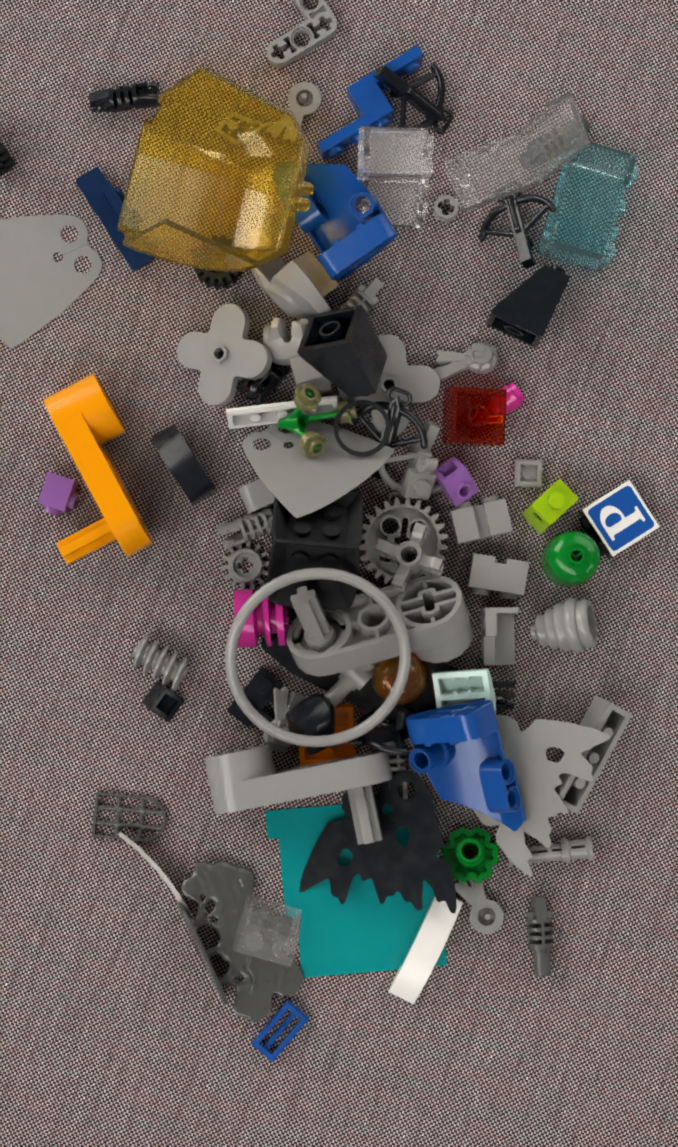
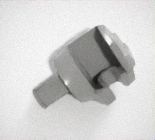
(279, 340)

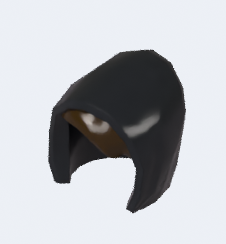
(312, 717)

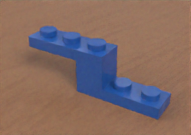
(369, 104)

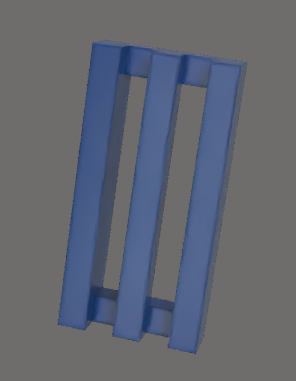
(296, 1011)

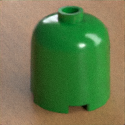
(558, 562)

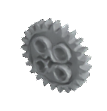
(397, 513)

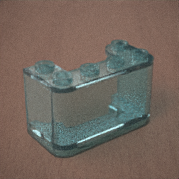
(588, 206)

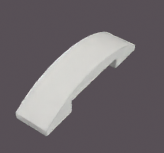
(424, 950)

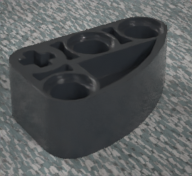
(183, 465)

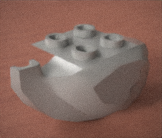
(296, 286)

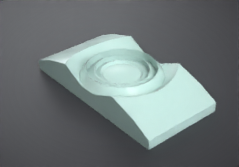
(463, 687)

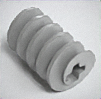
(160, 662)

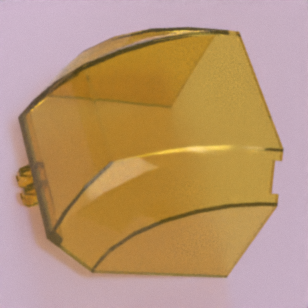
(216, 177)

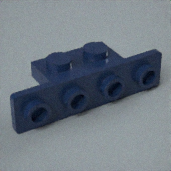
(107, 205)

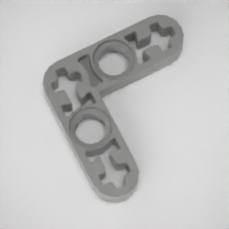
(312, 19)

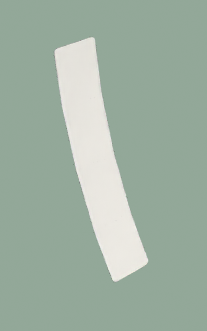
(157, 868)

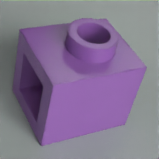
(455, 481)
(58, 494)

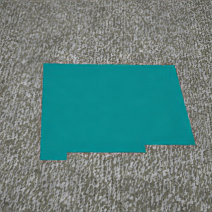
(348, 936)

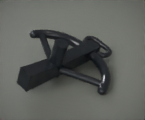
(407, 93)
(519, 233)
(395, 410)
(385, 733)

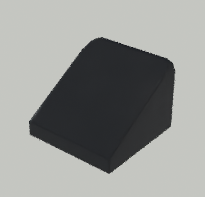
(163, 701)

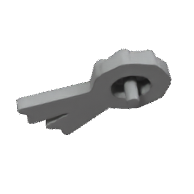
(304, 100)
(478, 358)
(282, 705)
(484, 914)

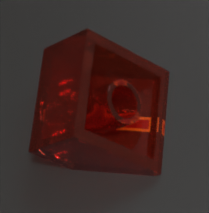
(474, 416)

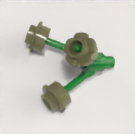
(306, 399)

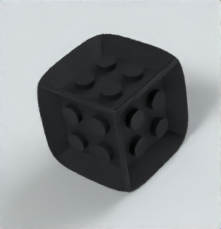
(318, 541)

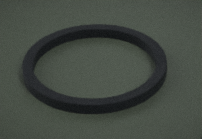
(355, 403)

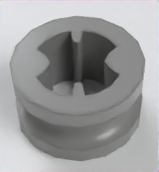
(438, 211)

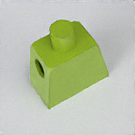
(550, 506)

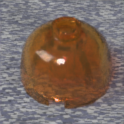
(386, 673)

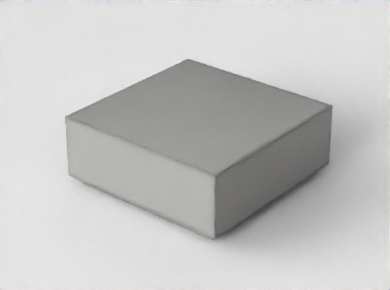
(528, 473)

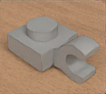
(420, 480)

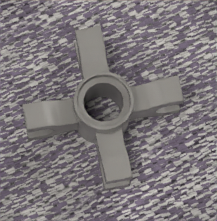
(390, 551)

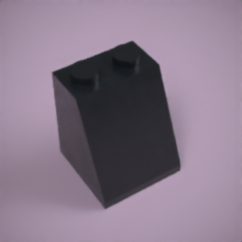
(530, 306)
(344, 350)

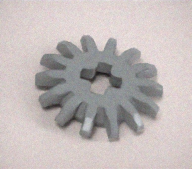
(237, 558)

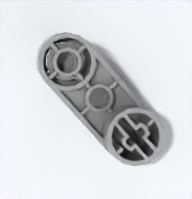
(431, 611)
(249, 780)

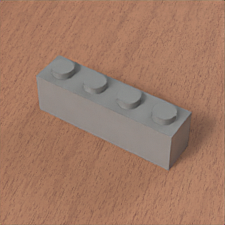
(606, 718)

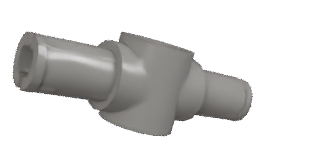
(349, 681)

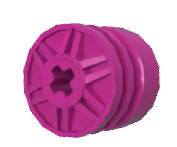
(265, 619)

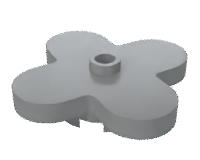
(224, 355)
(417, 379)

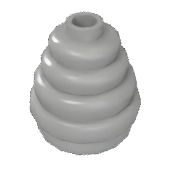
(567, 626)

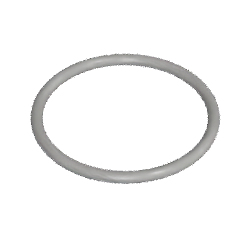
(312, 574)

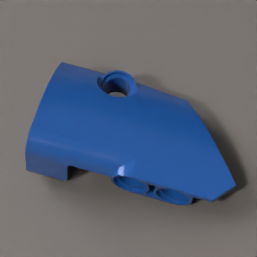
(336, 223)
(466, 759)

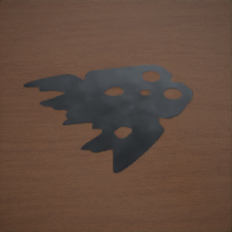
(386, 861)

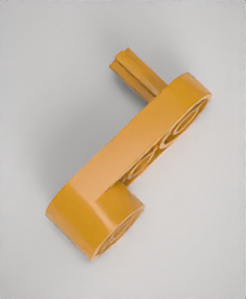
(85, 423)

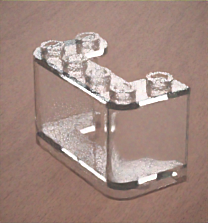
(397, 170)

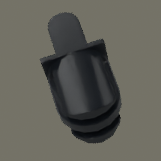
(270, 381)

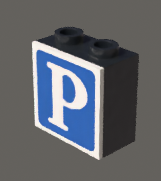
(617, 520)

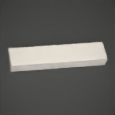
(271, 413)

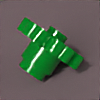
(474, 841)

